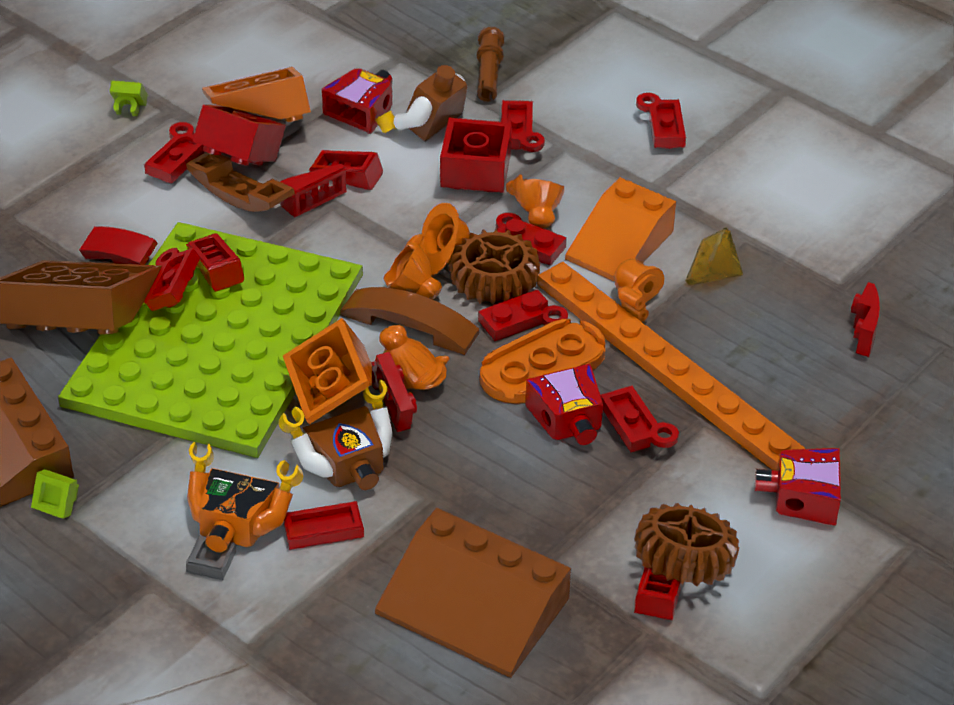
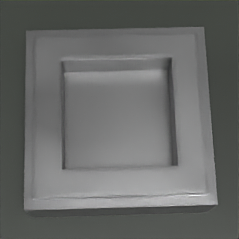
(208, 562)

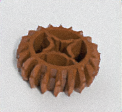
(494, 266)
(686, 544)

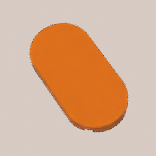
(538, 353)

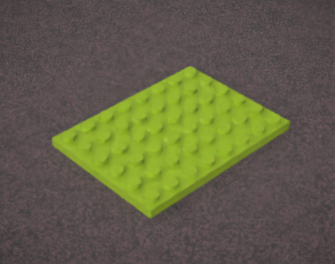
(216, 357)

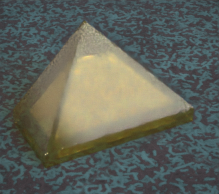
(715, 259)

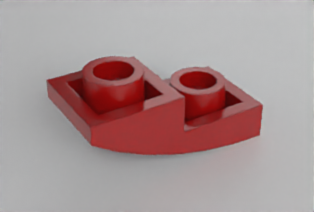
(118, 245)
(867, 310)

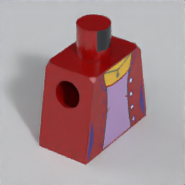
(358, 98)
(566, 403)
(805, 484)

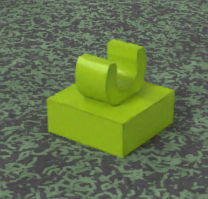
(128, 93)
(54, 493)

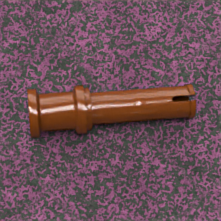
(490, 56)

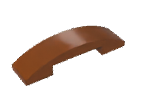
(235, 188)
(415, 311)

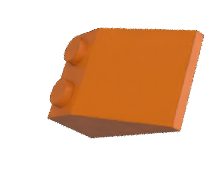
(270, 94)
(622, 227)
(328, 369)

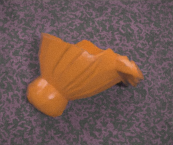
(537, 198)
(413, 271)
(418, 364)

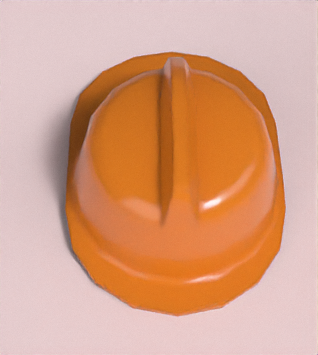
(441, 234)

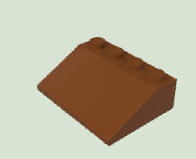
(74, 295)
(26, 437)
(475, 592)

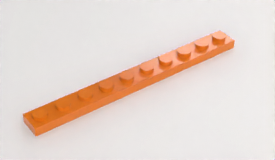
(668, 365)

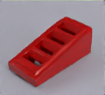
(362, 168)
(309, 182)
(217, 262)
(653, 602)

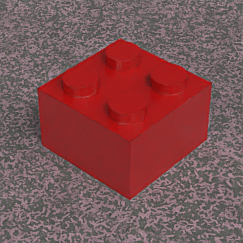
(238, 134)
(475, 155)

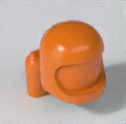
(637, 285)

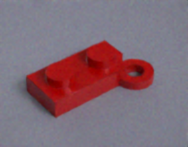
(521, 116)
(665, 120)
(171, 159)
(548, 244)
(172, 278)
(518, 315)
(398, 401)
(635, 421)

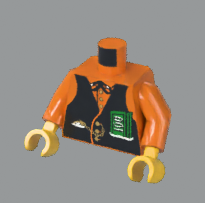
(237, 505)

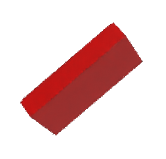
(323, 525)

